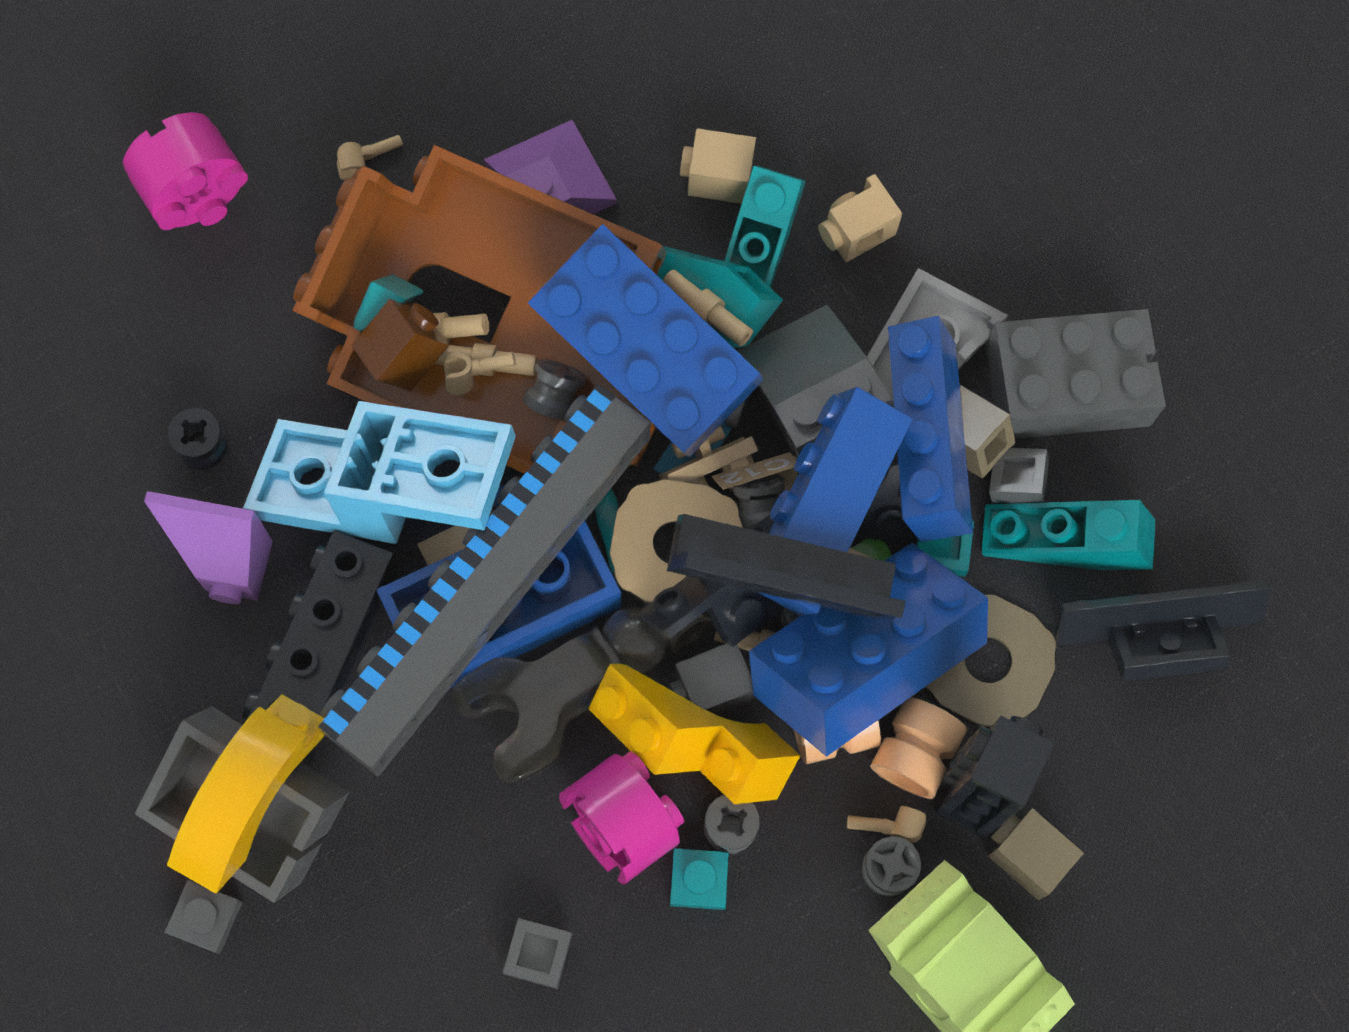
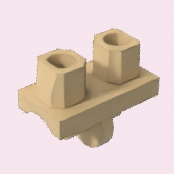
(727, 457)

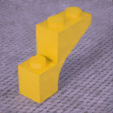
(679, 736)

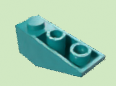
(765, 221)
(735, 284)
(1072, 534)

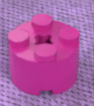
(184, 172)
(623, 816)

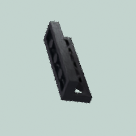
(783, 568)

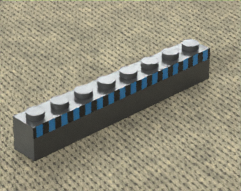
(485, 580)

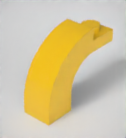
(240, 789)

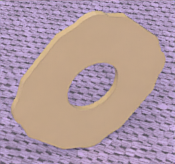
(640, 517)

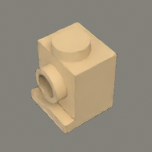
(861, 220)

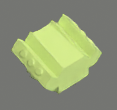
(966, 961)

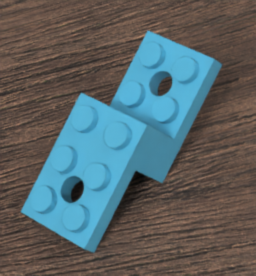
(381, 472)

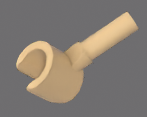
(353, 156)
(460, 370)
(907, 825)

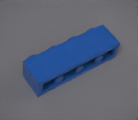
(933, 449)
(838, 475)

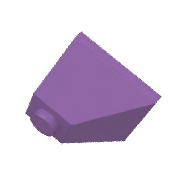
(557, 166)
(218, 543)

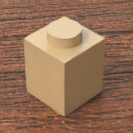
(718, 165)

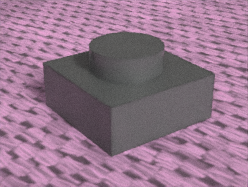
(1020, 476)
(203, 917)
(537, 953)

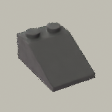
(807, 366)

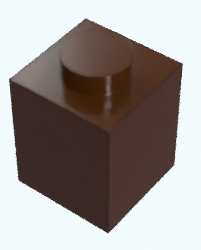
(401, 344)

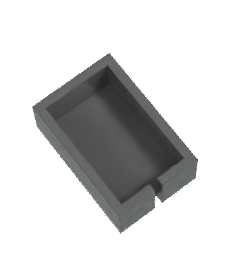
(1075, 373)
(290, 827)

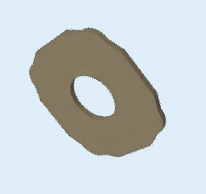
(1021, 690)

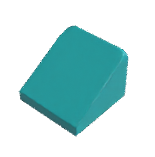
(379, 293)

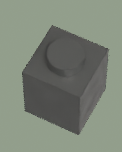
(714, 679)

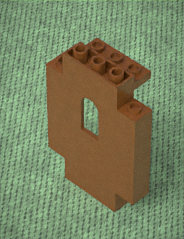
(477, 228)

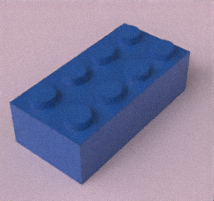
(646, 340)
(565, 597)
(846, 671)

